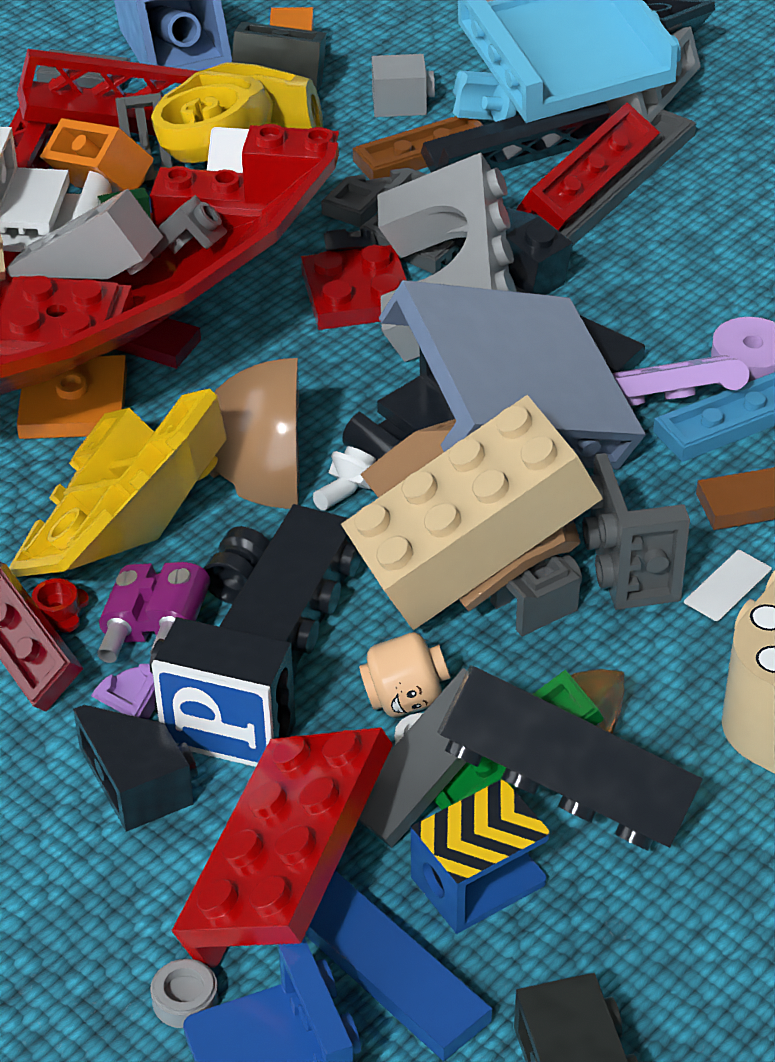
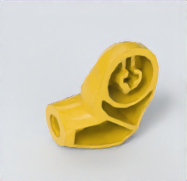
(231, 98)

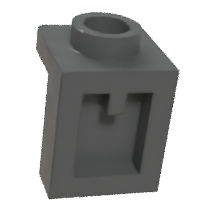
(189, 221)

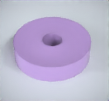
(748, 341)

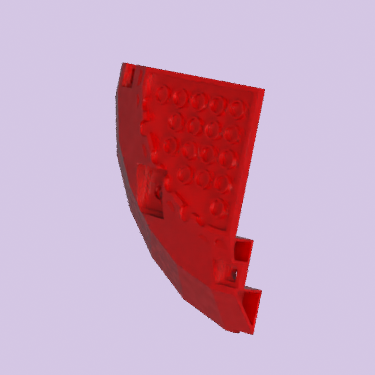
(68, 321)

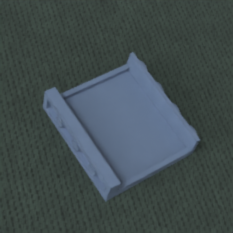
(508, 344)

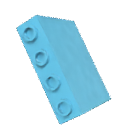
(569, 51)

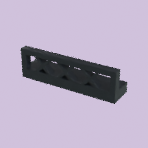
(515, 142)

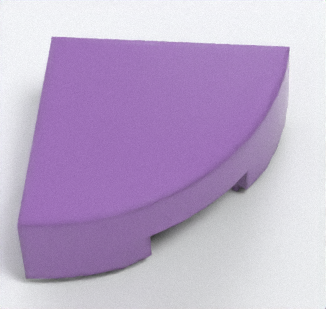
(129, 692)

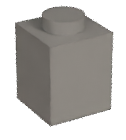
(401, 85)

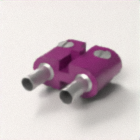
(150, 602)

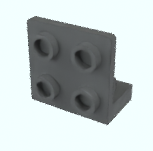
(636, 550)

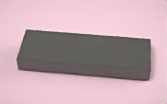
(413, 773)

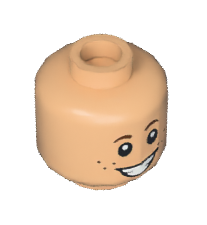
(403, 675)

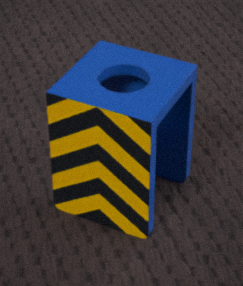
(476, 855)

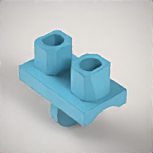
(481, 97)

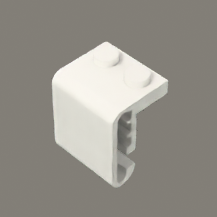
(36, 199)

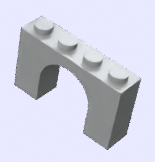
(444, 206)

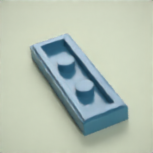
(718, 419)

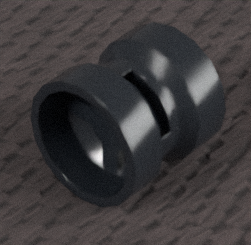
(234, 562)

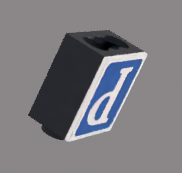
(223, 689)

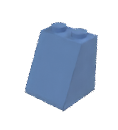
(175, 32)

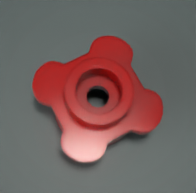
(60, 603)

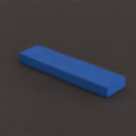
(396, 970)

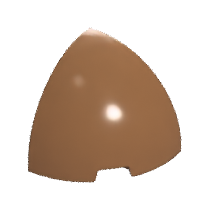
(261, 433)

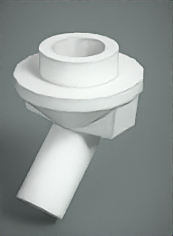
(347, 470)

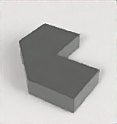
(356, 198)

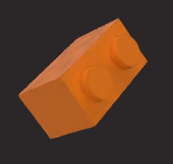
(99, 149)

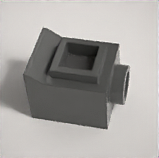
(542, 593)

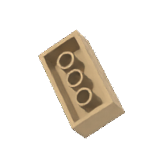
(471, 511)

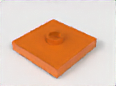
(73, 400)

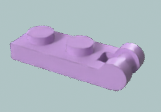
(680, 378)

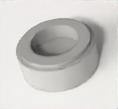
(182, 990)

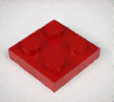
(349, 284)

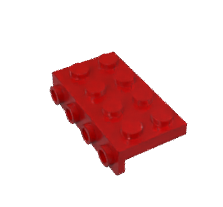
(282, 842)

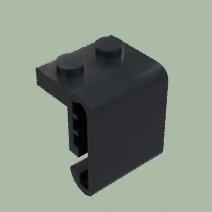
(405, 410)

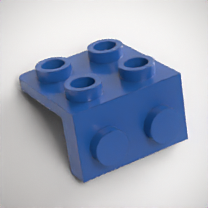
(278, 1023)

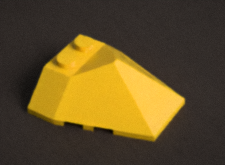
(125, 485)

